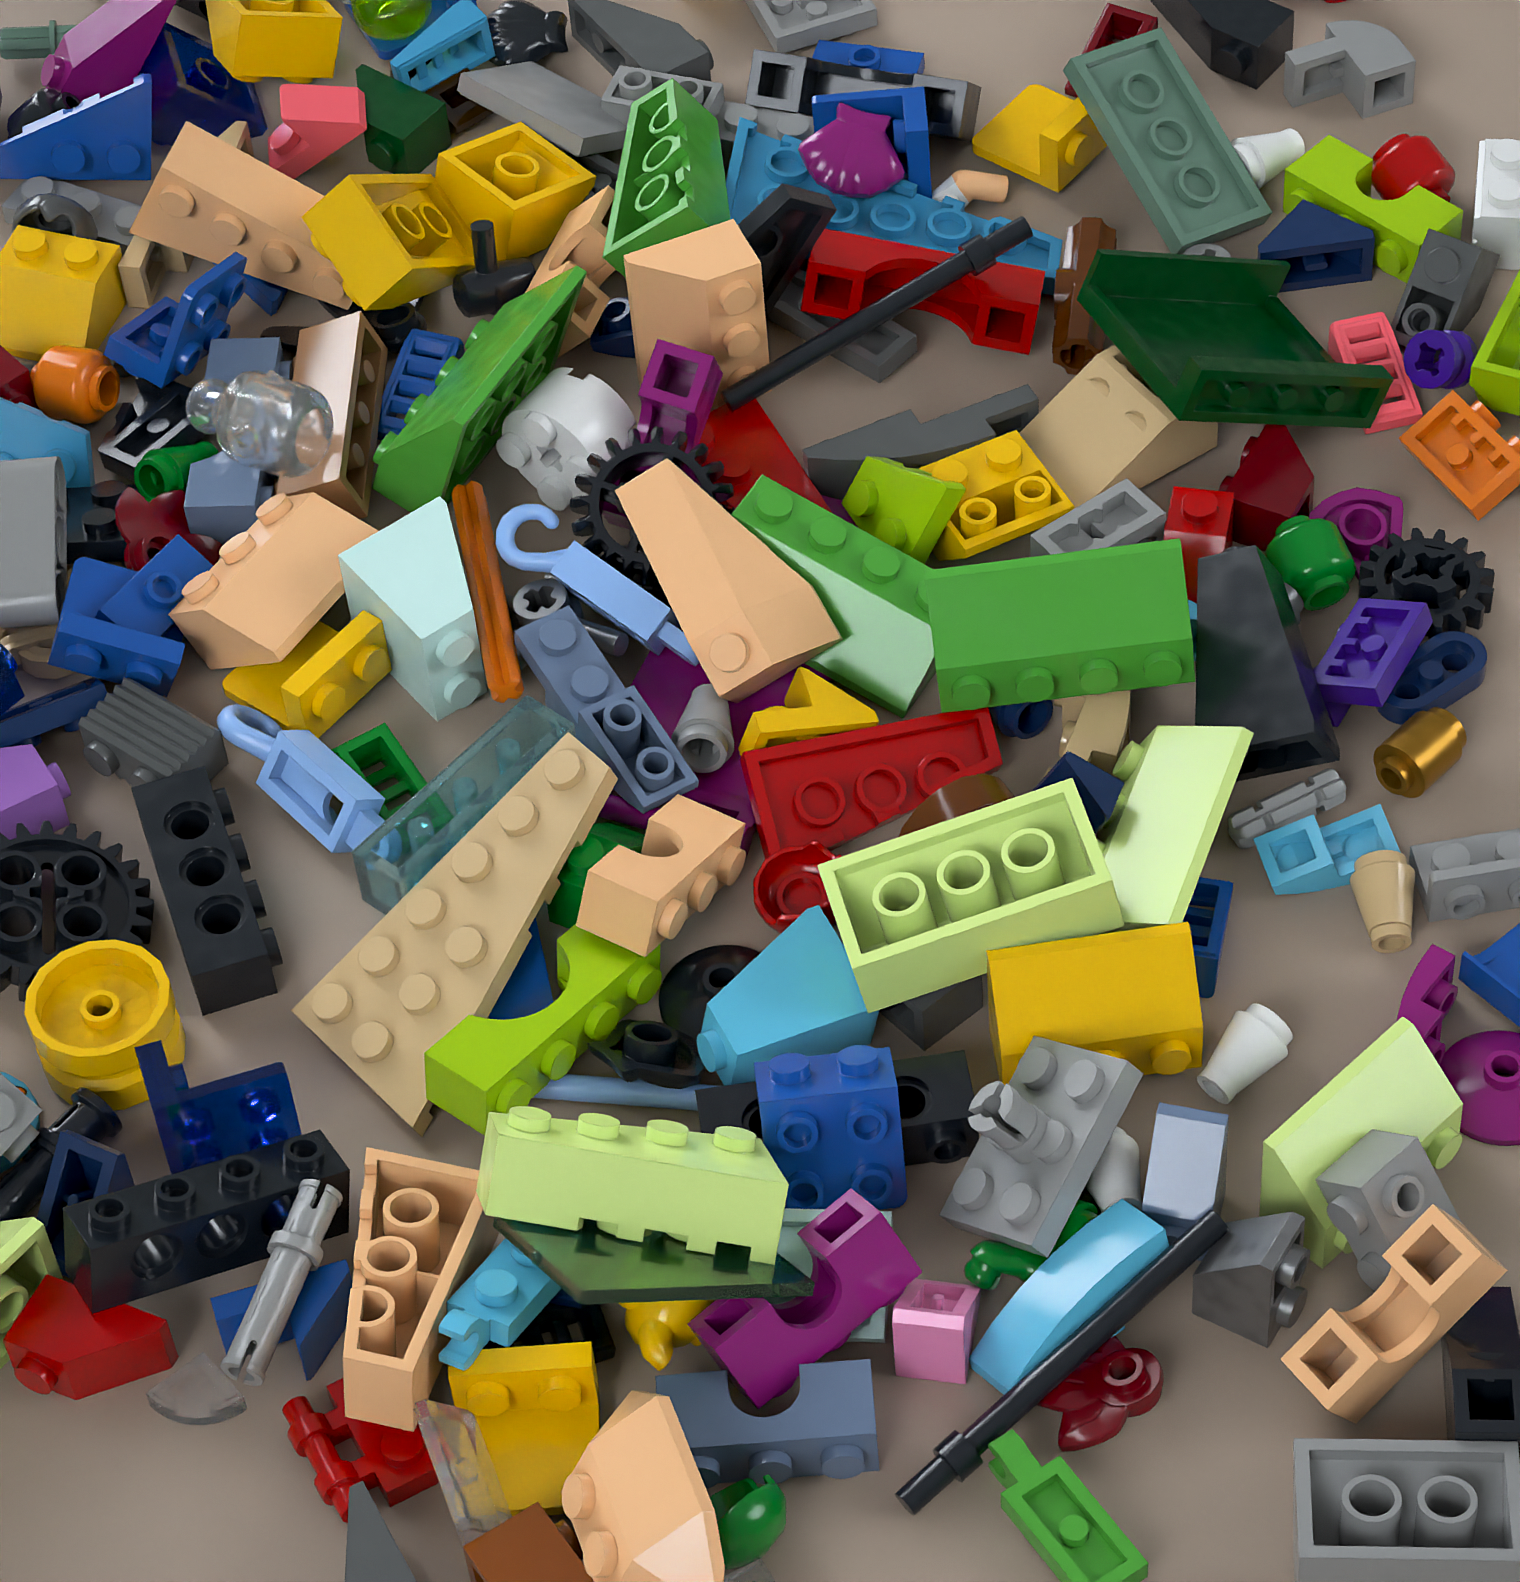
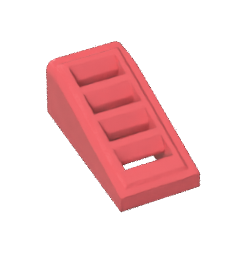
(1371, 339)

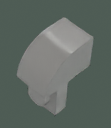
(1353, 60)

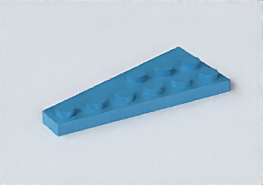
(896, 215)

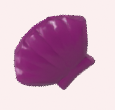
(853, 154)
(1363, 519)

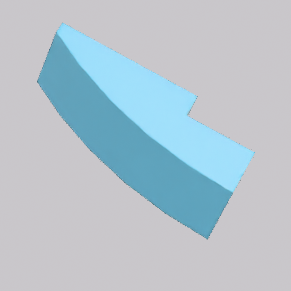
(1067, 1292)

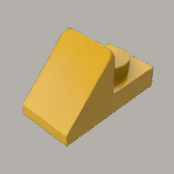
(810, 711)

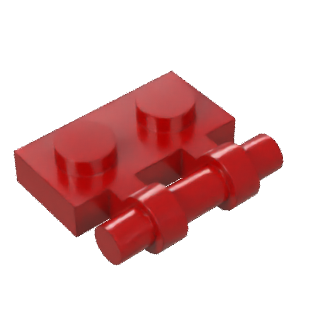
(389, 1455)

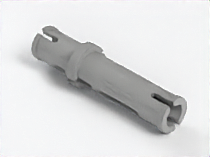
(293, 1254)

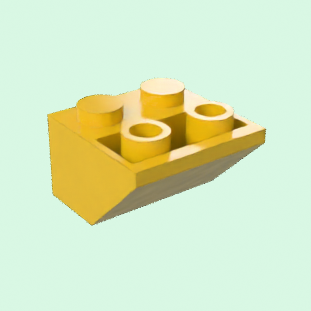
(1003, 497)

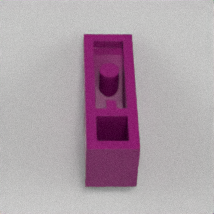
(106, 48)

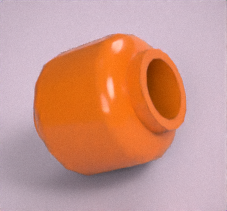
(75, 384)

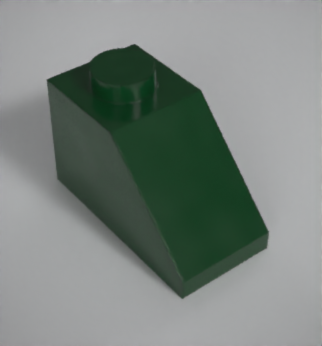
(402, 123)

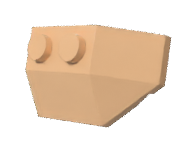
(643, 1500)

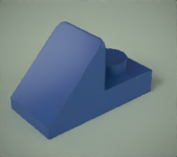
(315, 1319)

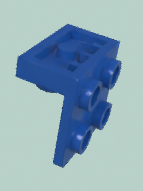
(907, 128)

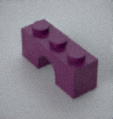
(673, 396)
(855, 1273)

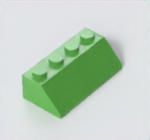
(865, 586)
(1060, 625)

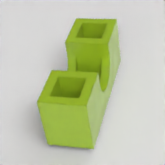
(1341, 182)

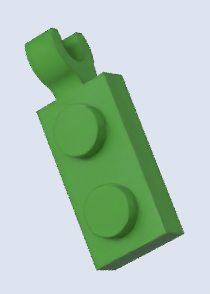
(1062, 1517)

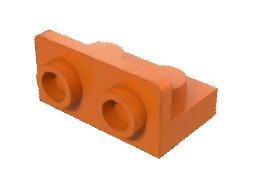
(1466, 453)

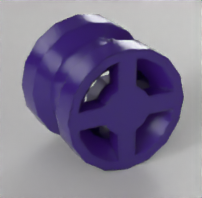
(1453, 364)

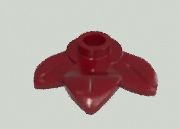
(153, 524)
(1103, 1393)

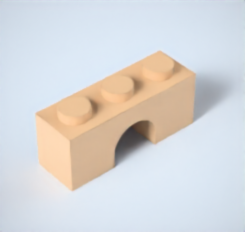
(581, 244)
(651, 894)
(1364, 1352)

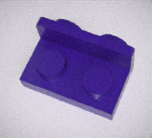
(1370, 653)

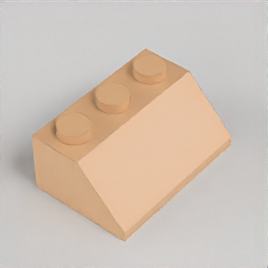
(701, 296)
(269, 582)

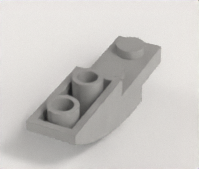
(633, 83)

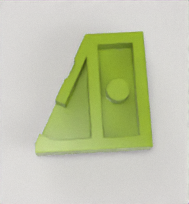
(901, 505)

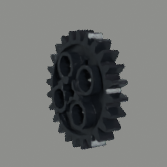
(92, 898)

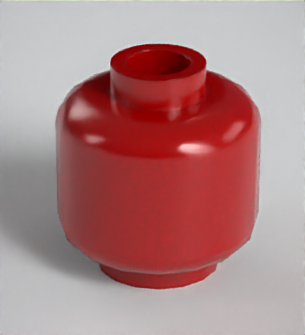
(1408, 163)

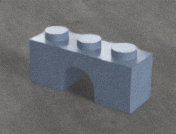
(821, 1433)

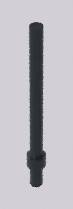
(973, 257)
(961, 1453)

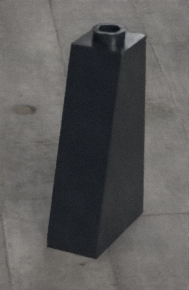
(1257, 666)

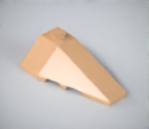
(730, 593)

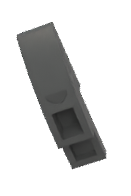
(903, 439)

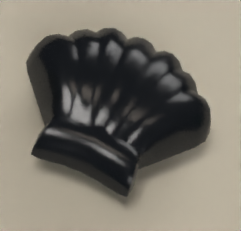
(525, 32)
(651, 1053)

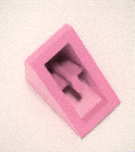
(935, 1330)

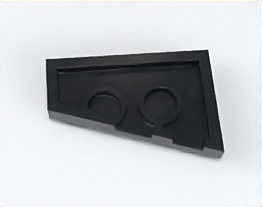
(784, 233)

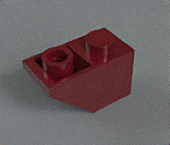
(1268, 486)

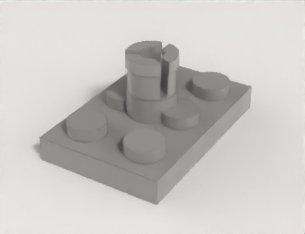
(1039, 1143)

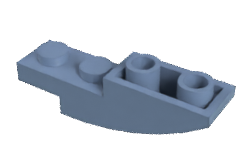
(605, 714)

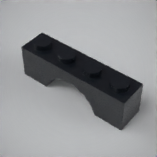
(791, 81)

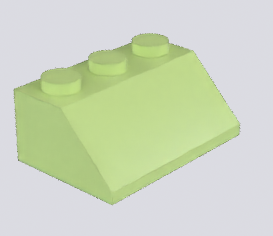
(1387, 1089)

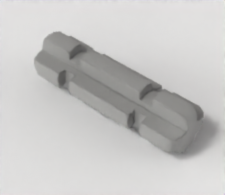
(1287, 806)

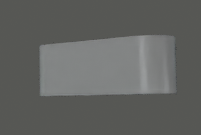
(32, 541)

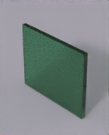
(609, 1269)

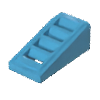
(453, 43)

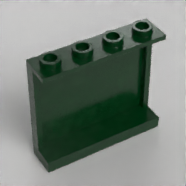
(1223, 341)

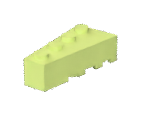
(633, 1179)

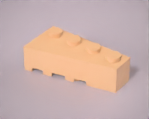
(226, 202)

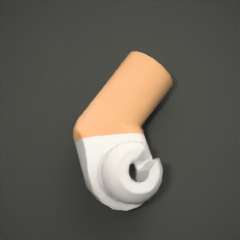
(971, 185)

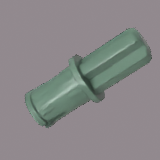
(31, 41)

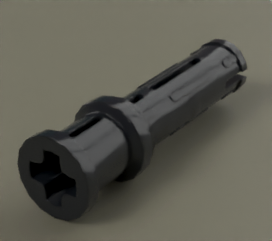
(27, 1180)

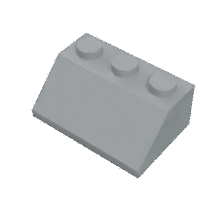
(1406, 1510)

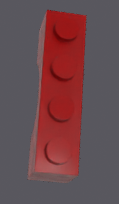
(856, 270)

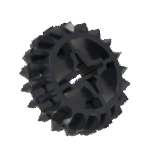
(603, 488)

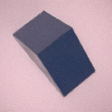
(1320, 248)
(78, 1173)

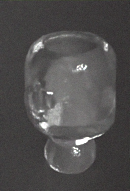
(264, 421)

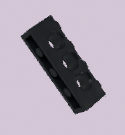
(205, 889)
(930, 1090)
(195, 1220)

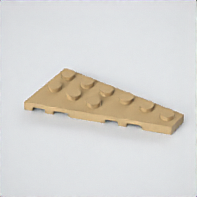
(456, 931)

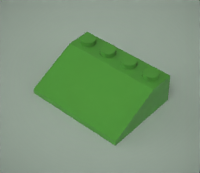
(474, 394)

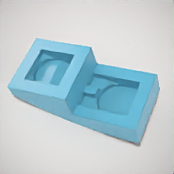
(1317, 859)

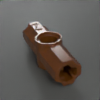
(1076, 334)

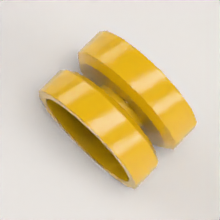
(91, 1013)

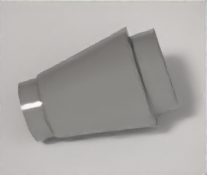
(705, 731)

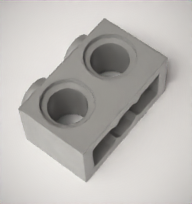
(1108, 520)

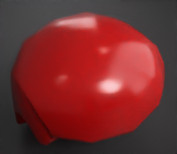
(791, 884)

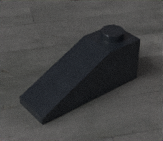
(1234, 36)

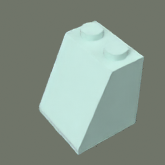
(419, 590)

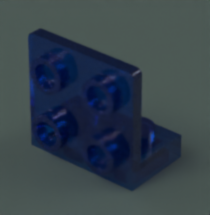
(217, 1116)

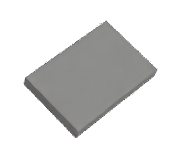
(547, 105)

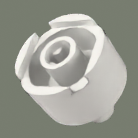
(559, 429)

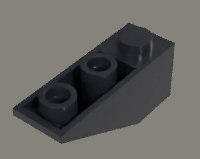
(1483, 1371)

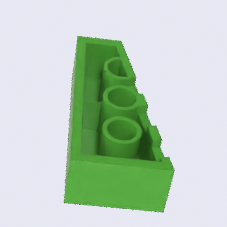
(667, 174)

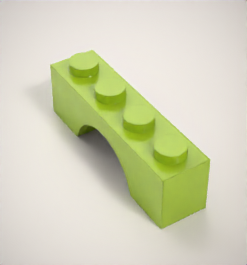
(506, 1062)

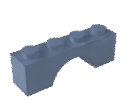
(220, 491)

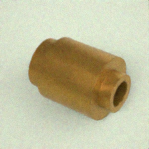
(1419, 752)

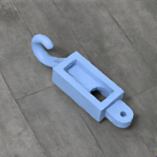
(595, 584)
(304, 776)

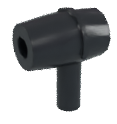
(491, 281)

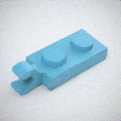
(494, 1305)

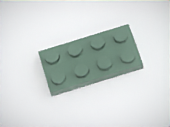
(1167, 141)

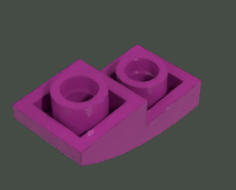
(1430, 997)

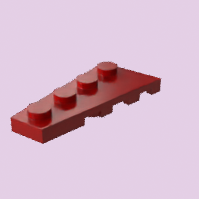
(752, 447)
(863, 777)

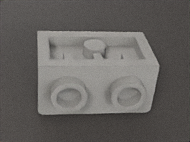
(1468, 875)

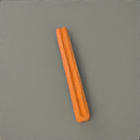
(487, 592)

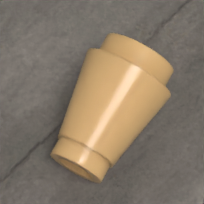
(1385, 898)

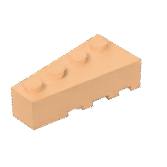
(413, 1251)

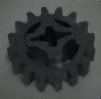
(1431, 574)

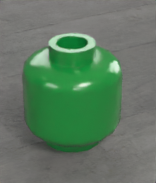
(1312, 560)

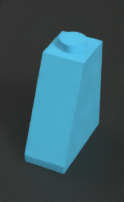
(786, 1001)

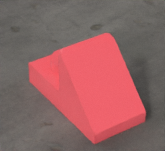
(314, 125)

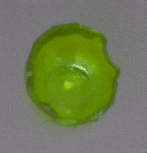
(391, 18)

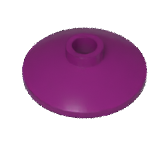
(1488, 1100)

